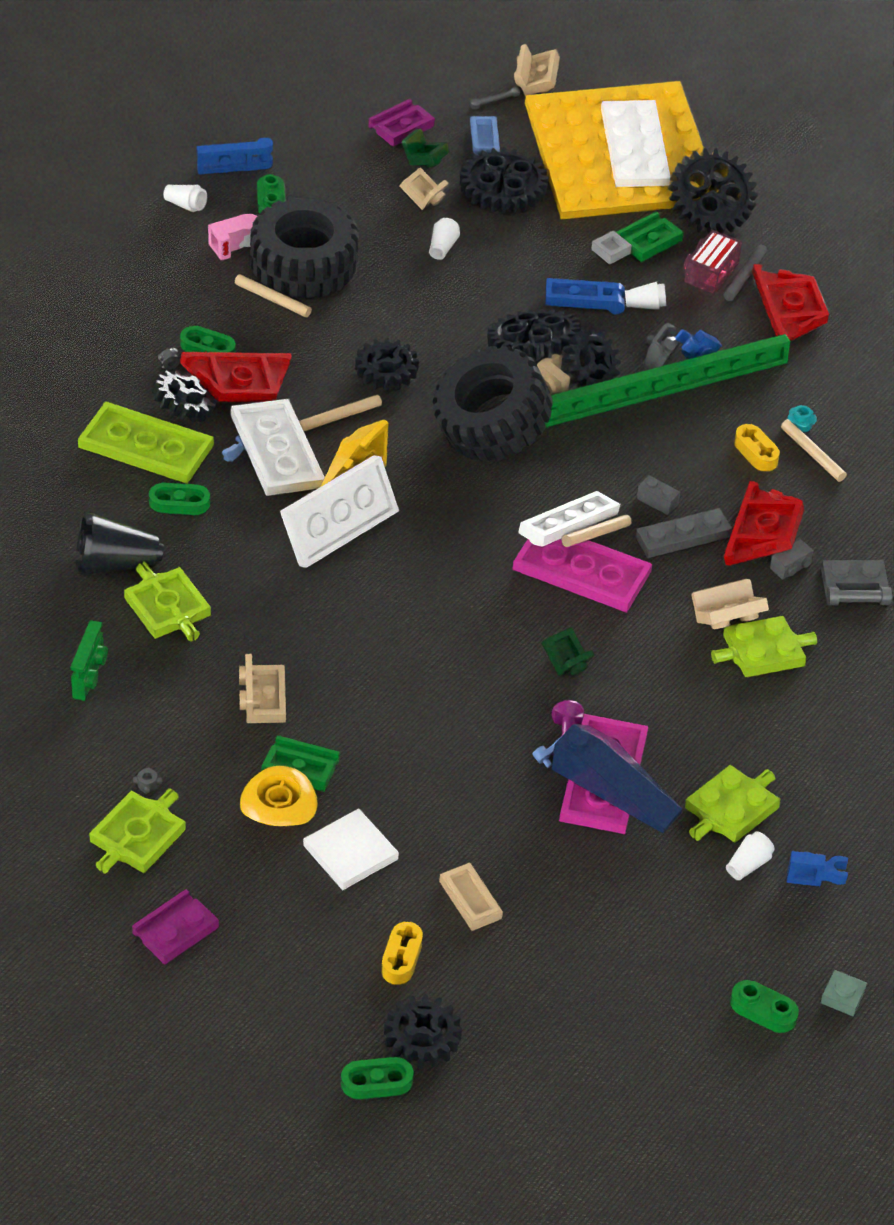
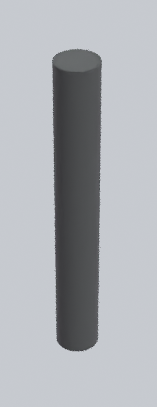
(745, 273)

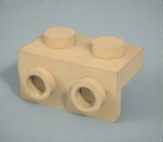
(536, 72)
(727, 602)
(264, 692)

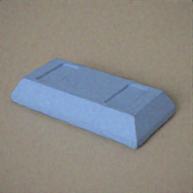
(484, 134)

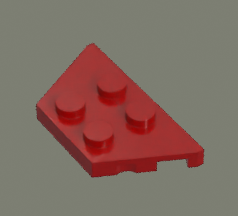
(791, 301)
(239, 375)
(763, 525)

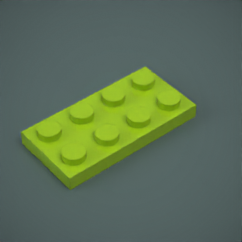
(146, 442)

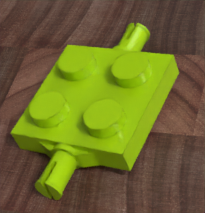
(167, 602)
(764, 646)
(732, 804)
(137, 831)

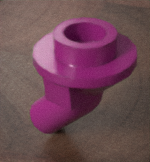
(567, 713)

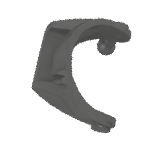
(660, 350)

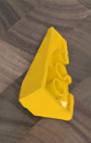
(359, 447)

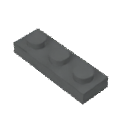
(683, 533)

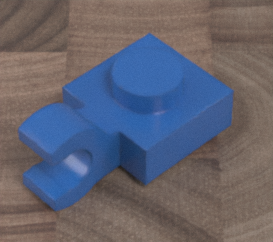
(697, 344)
(812, 868)

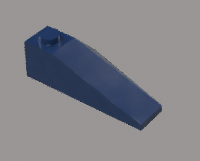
(613, 775)

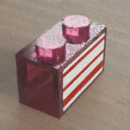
(712, 261)

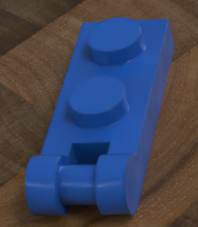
(235, 157)
(585, 294)

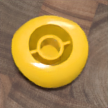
(279, 797)

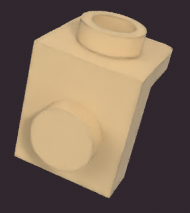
(423, 189)
(553, 375)

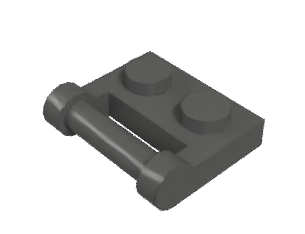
(855, 581)

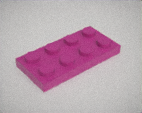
(586, 570)
(588, 809)

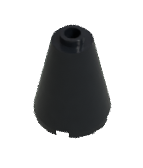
(114, 546)

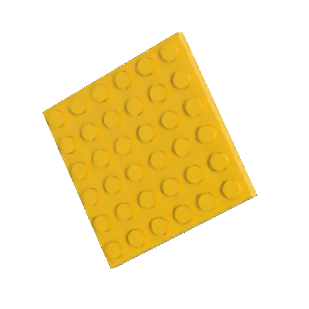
(577, 153)

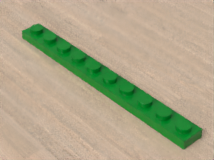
(668, 379)

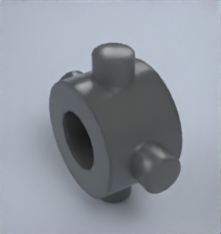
(169, 359)
(147, 780)

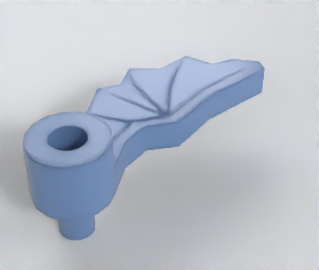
(234, 451)
(542, 754)

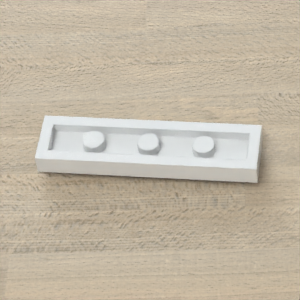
(568, 518)

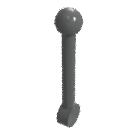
(476, 103)

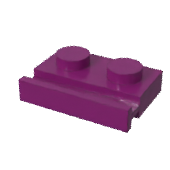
(401, 121)
(175, 926)

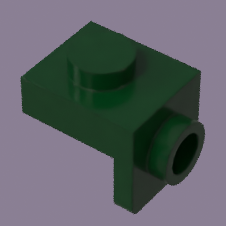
(422, 152)
(567, 653)

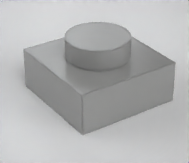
(611, 247)

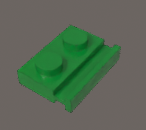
(650, 236)
(87, 661)
(312, 760)

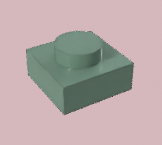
(843, 993)

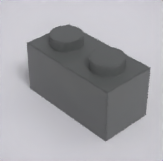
(658, 495)
(792, 560)

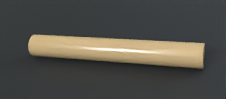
(273, 295)
(341, 412)
(813, 450)
(596, 530)

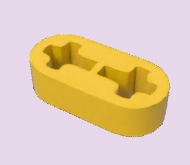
(755, 448)
(408, 954)

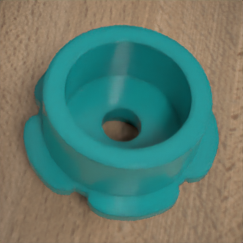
(802, 417)

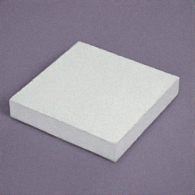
(350, 849)

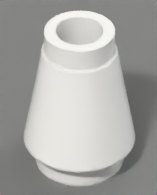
(186, 196)
(443, 237)
(646, 296)
(750, 855)

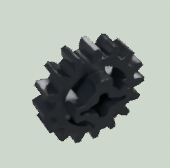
(590, 360)
(386, 364)
(183, 396)
(422, 1031)

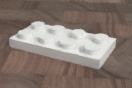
(635, 143)
(277, 447)
(339, 511)

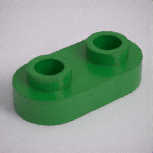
(269, 190)
(205, 340)
(179, 498)
(763, 1006)
(376, 1078)

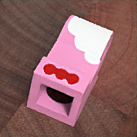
(230, 235)

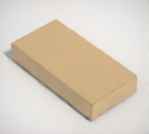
(471, 896)

